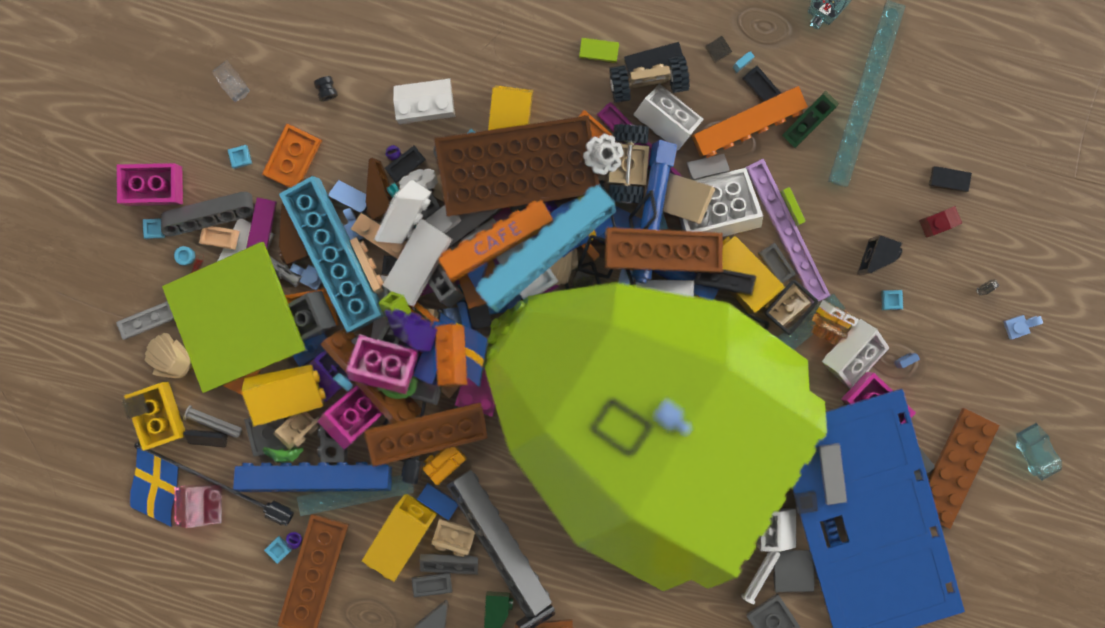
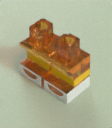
(834, 320)

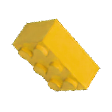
(162, 422)

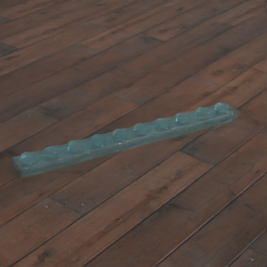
(866, 93)

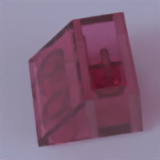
(197, 505)

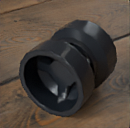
(325, 88)

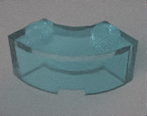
(1038, 452)

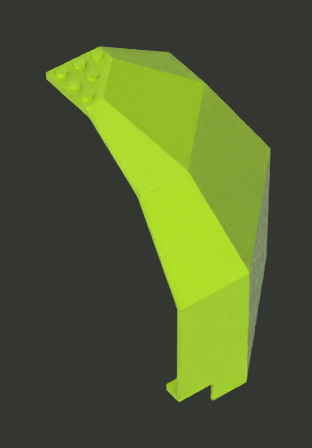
(683, 499)

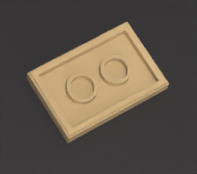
(687, 198)

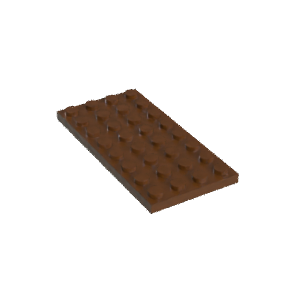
(515, 165)

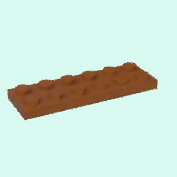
(664, 250)
(395, 410)
(426, 434)
(960, 463)
(313, 573)

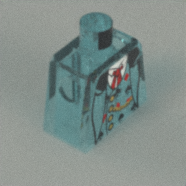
(825, 11)

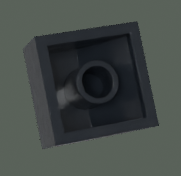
(878, 254)

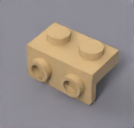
(789, 306)
(294, 429)
(453, 537)

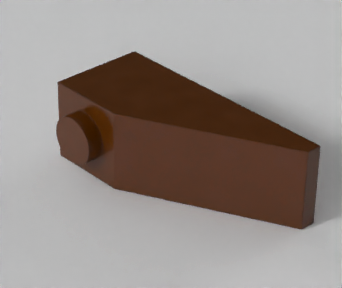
(377, 197)
(289, 240)

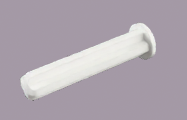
(761, 576)

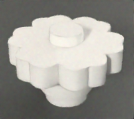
(603, 154)
(425, 178)

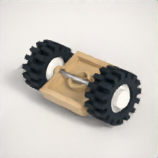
(676, 72)
(633, 164)

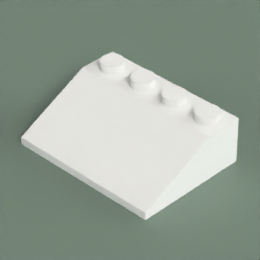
(732, 205)

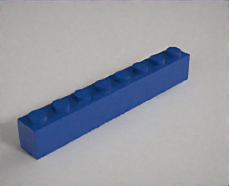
(312, 478)

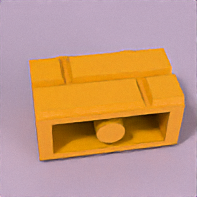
(443, 463)

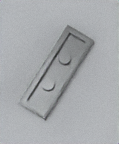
(145, 320)
(832, 474)

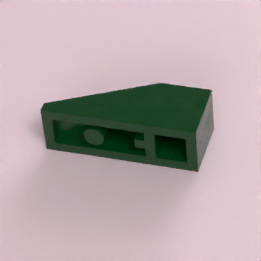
(810, 119)
(497, 608)

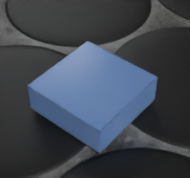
(906, 360)

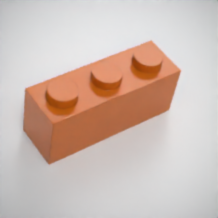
(451, 355)

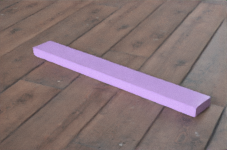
(787, 230)

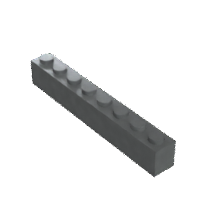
(499, 543)

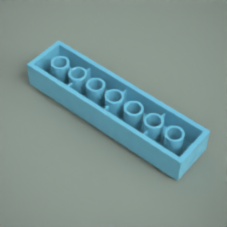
(547, 248)
(332, 253)

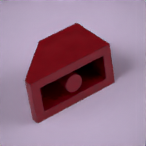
(940, 222)

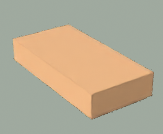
(219, 237)

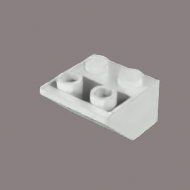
(781, 531)

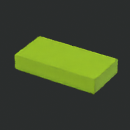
(599, 50)
(792, 206)

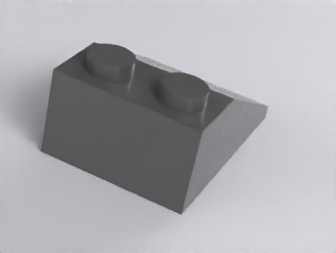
(311, 315)

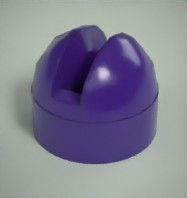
(393, 156)
(295, 540)

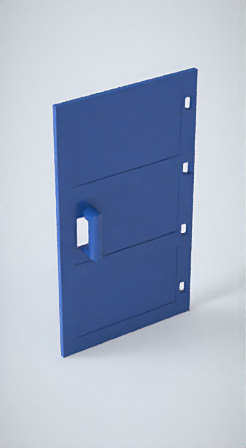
(891, 564)

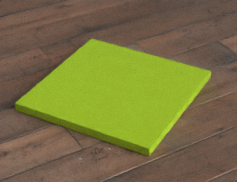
(233, 317)

